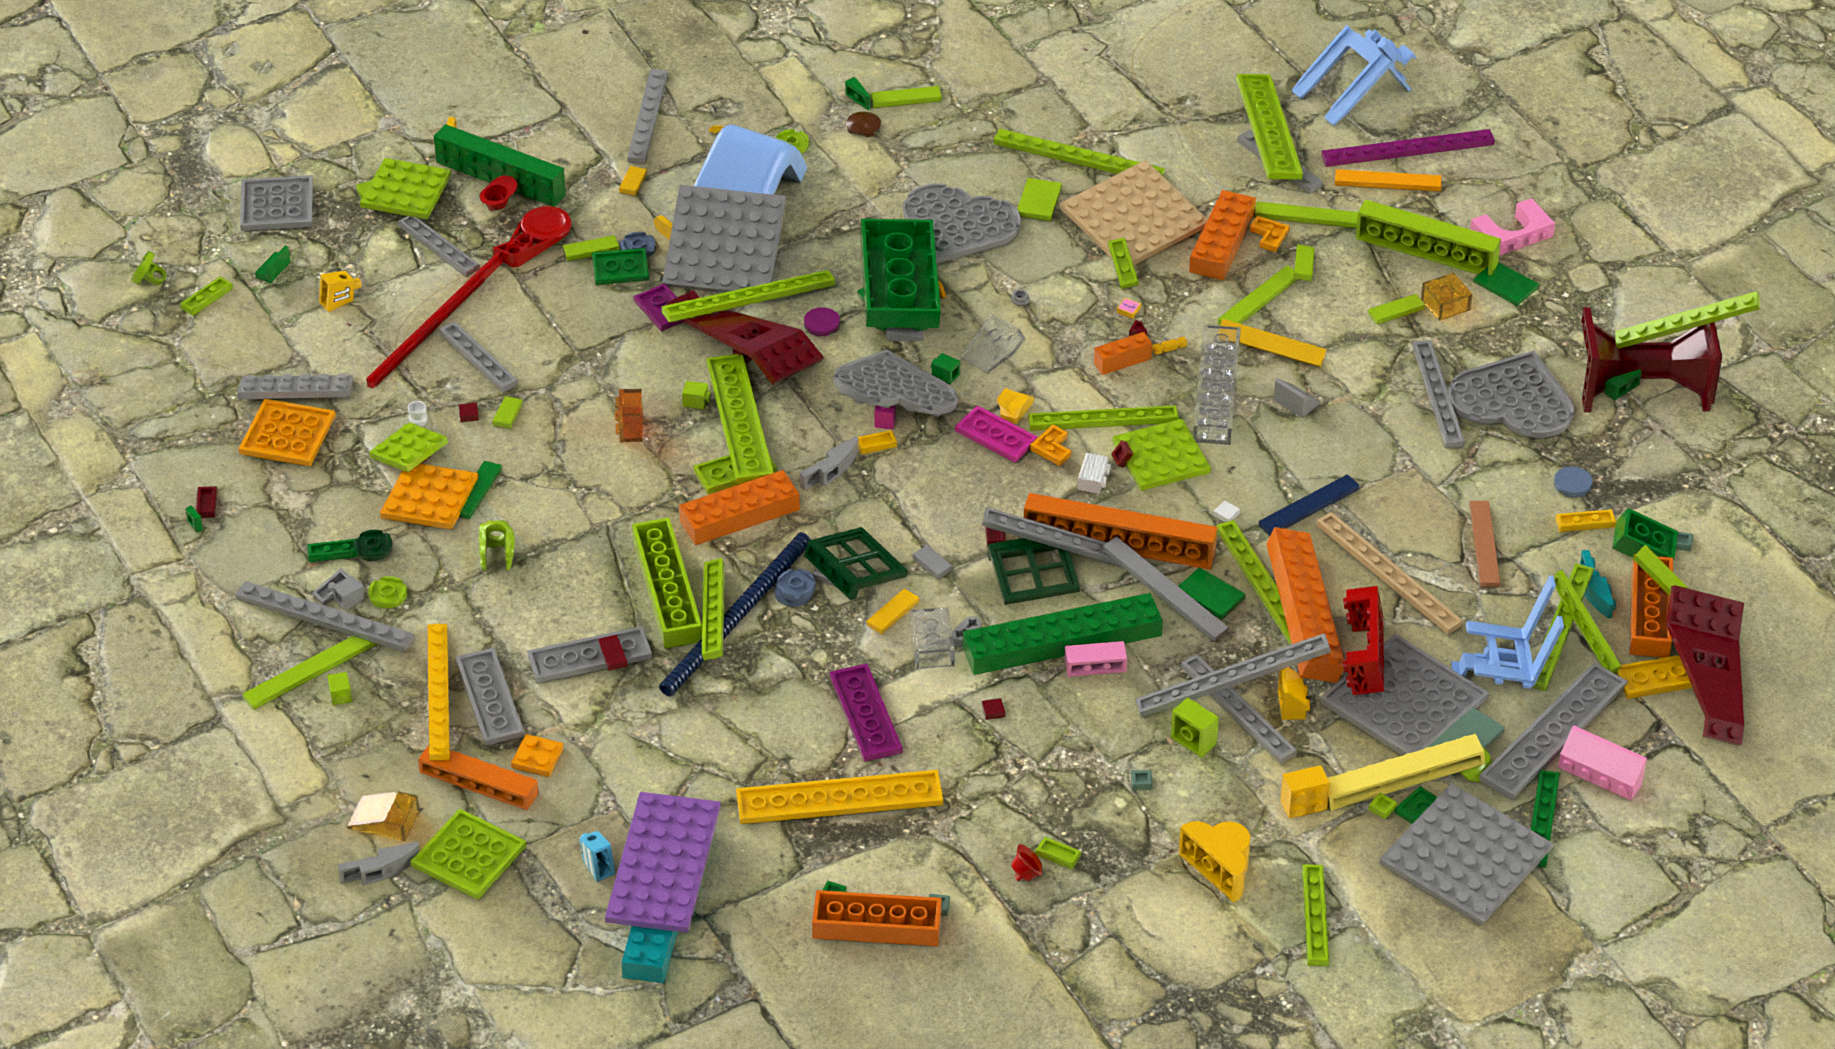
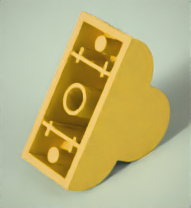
(1218, 854)

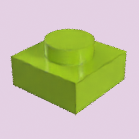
(1382, 806)

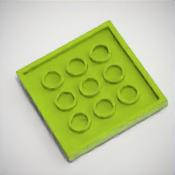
(405, 188)
(1163, 454)
(468, 854)

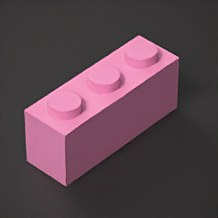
(1095, 659)

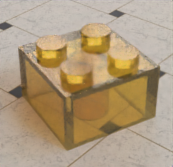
(1446, 296)

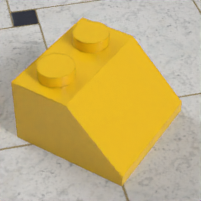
(1292, 695)

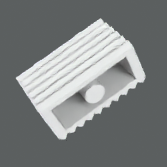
(1093, 473)

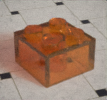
(629, 415)

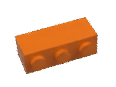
(1122, 353)

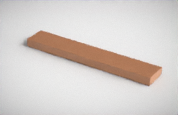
(1484, 544)

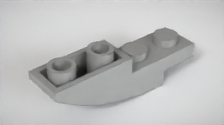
(836, 463)
(375, 869)

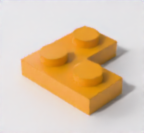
(1272, 232)
(1049, 445)

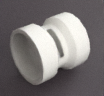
(417, 413)

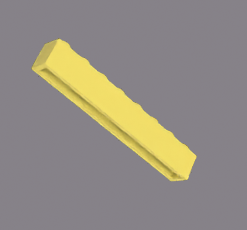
(1405, 771)

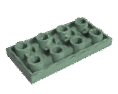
(1472, 723)

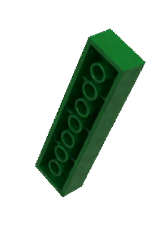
(491, 160)

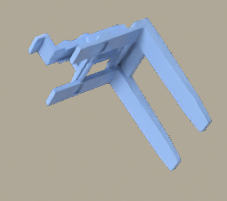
(1374, 48)

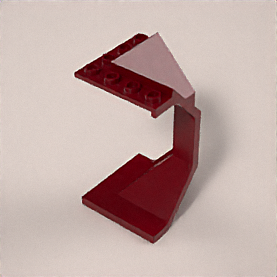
(1689, 360)

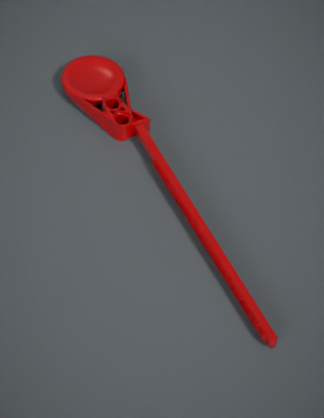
(540, 225)

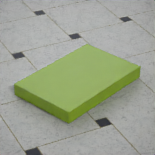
(1039, 199)

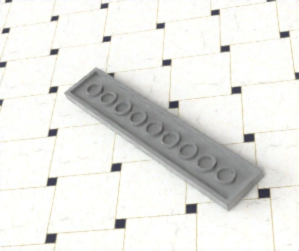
(1549, 732)

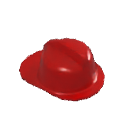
(498, 192)
(1026, 864)

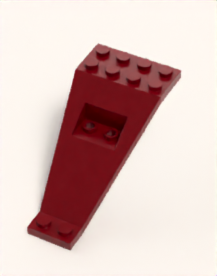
(774, 347)

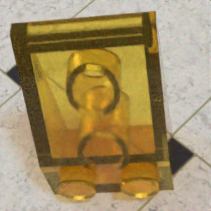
(386, 815)

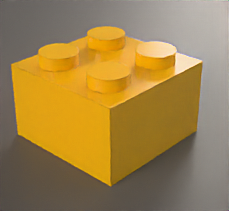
(1304, 791)

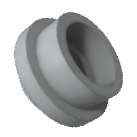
(1020, 297)

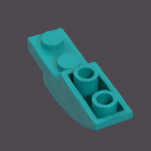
(1598, 591)

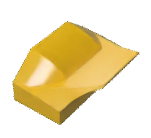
(1013, 405)

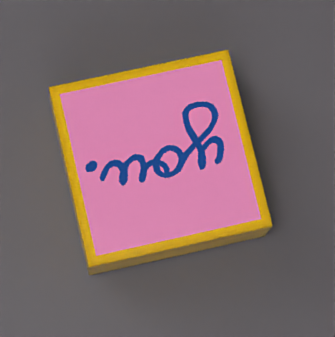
(1128, 308)

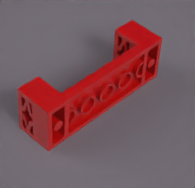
(1365, 666)

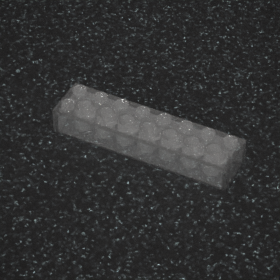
(1216, 385)

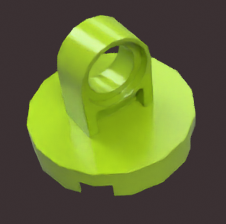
(146, 269)

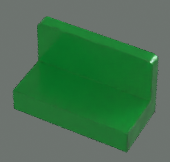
(274, 265)

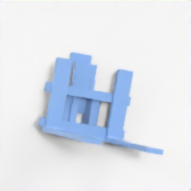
(1508, 663)

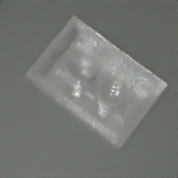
(931, 638)

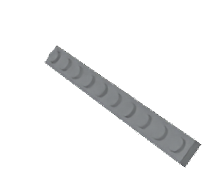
(325, 616)
(1233, 675)

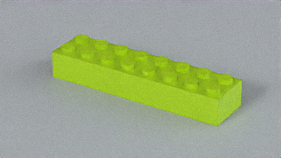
(1427, 238)
(667, 583)

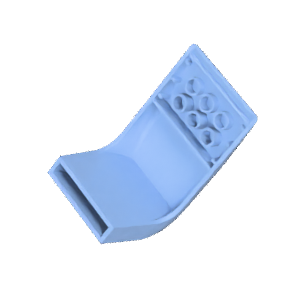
(749, 162)

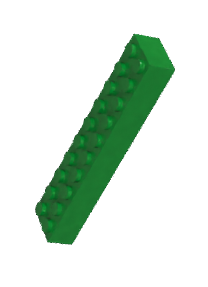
(1047, 635)

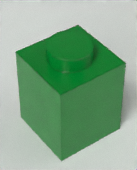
(945, 368)

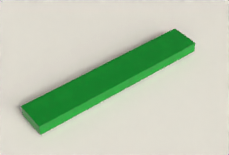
(1545, 806)

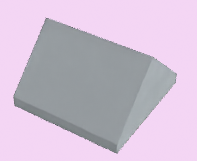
(1294, 398)

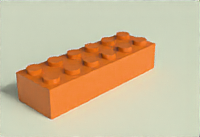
(1222, 235)
(739, 507)
(1649, 614)
(876, 918)

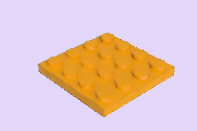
(287, 432)
(429, 496)

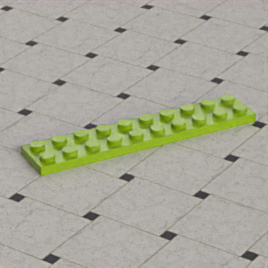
(1269, 126)
(739, 417)

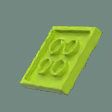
(408, 447)

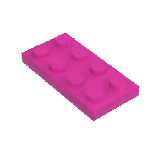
(995, 433)

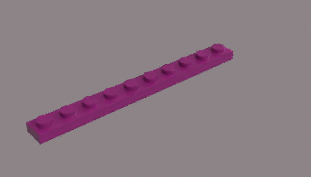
(1407, 147)

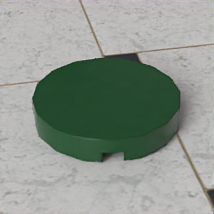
(373, 545)

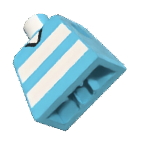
(596, 847)

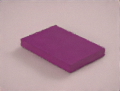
(651, 304)

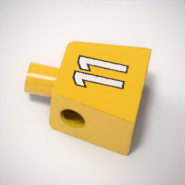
(337, 289)

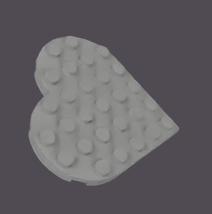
(961, 221)
(891, 380)
(1513, 392)

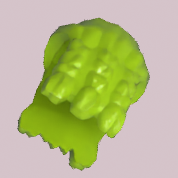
(488, 540)

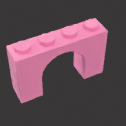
(1536, 223)

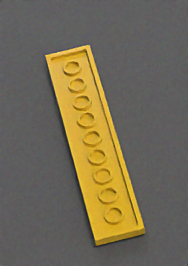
(839, 796)

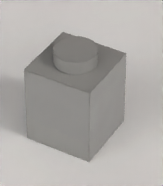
(348, 592)

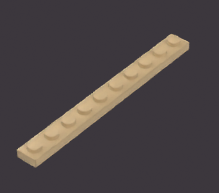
(1389, 573)

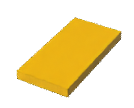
(1654, 677)

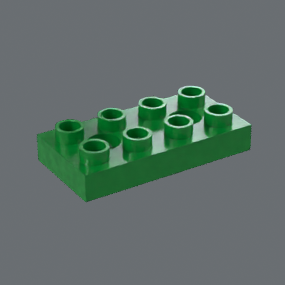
(900, 274)

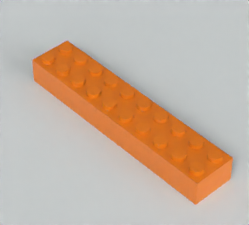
(1144, 533)
(1304, 600)

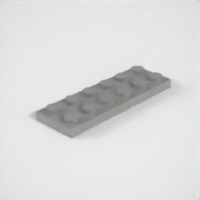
(295, 386)
(585, 655)
(489, 696)

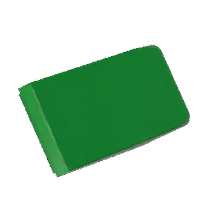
(857, 92)
(1622, 384)

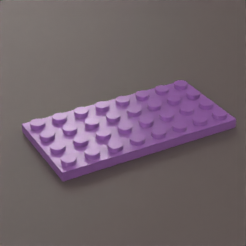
(663, 862)

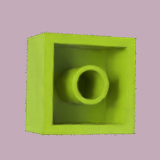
(1194, 727)

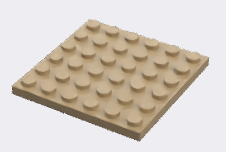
(1136, 207)

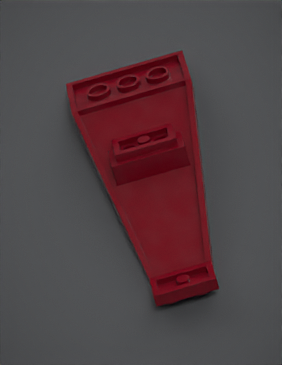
(1710, 628)

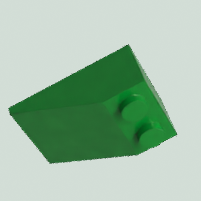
(1636, 530)

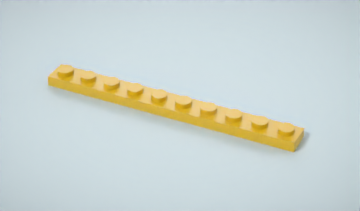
(438, 692)

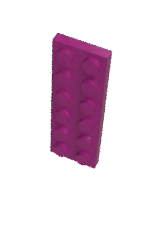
(865, 712)

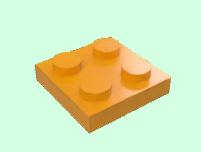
(537, 755)

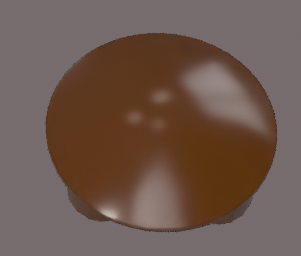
(863, 123)

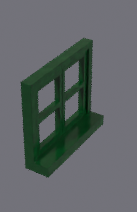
(1027, 547)
(836, 569)

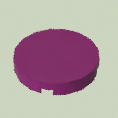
(821, 321)

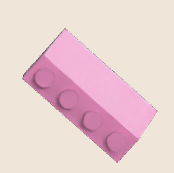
(1602, 763)

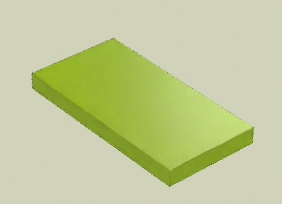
(718, 474)

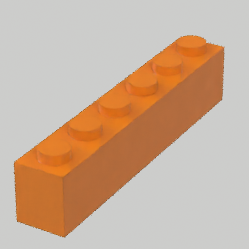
(482, 778)

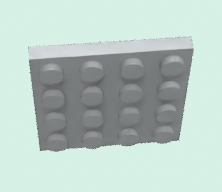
(276, 203)

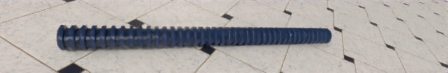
(737, 611)

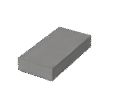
(932, 562)

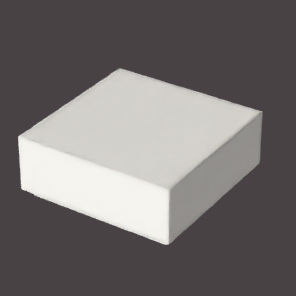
(1226, 512)

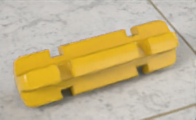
(1169, 345)

